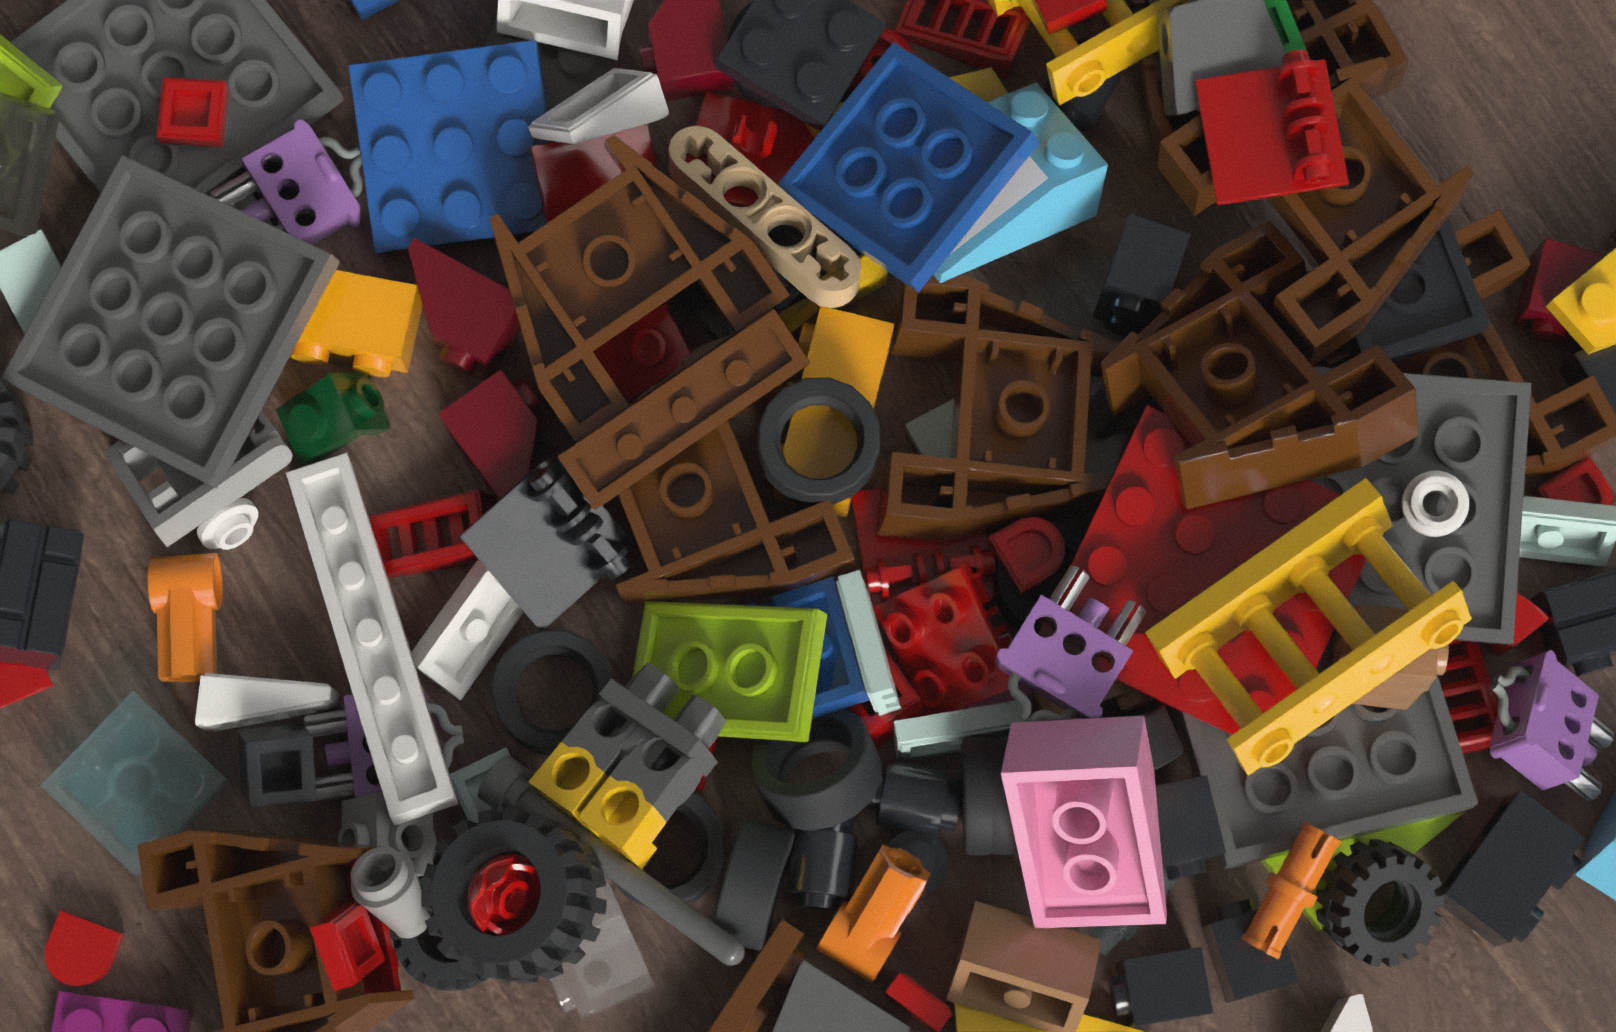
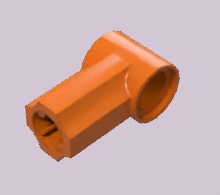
(185, 597)
(869, 922)

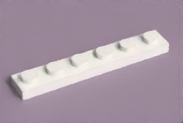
(371, 640)

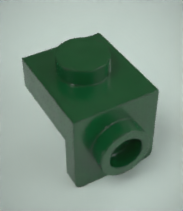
(332, 415)

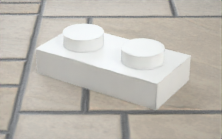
(466, 632)

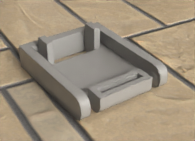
(197, 501)

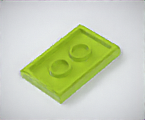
(742, 659)

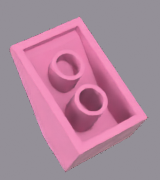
(1086, 821)

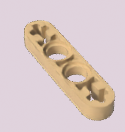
(769, 211)

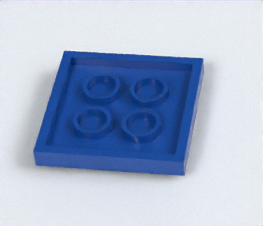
(450, 144)
(908, 166)

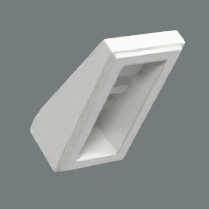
(603, 107)
(244, 701)

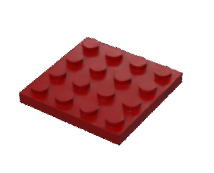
(1165, 555)

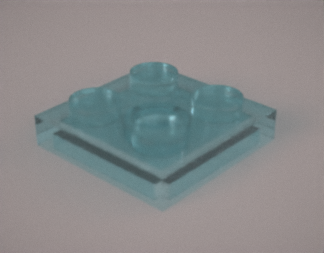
(134, 781)

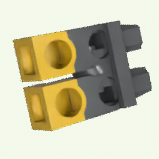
(630, 763)

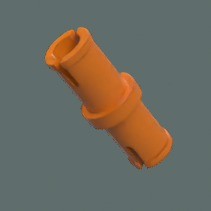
(1291, 890)

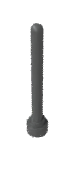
(509, 787)

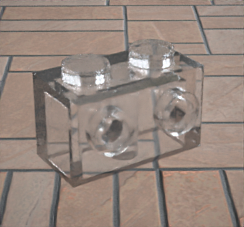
(610, 969)

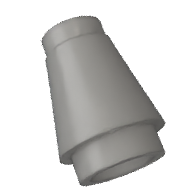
(390, 889)

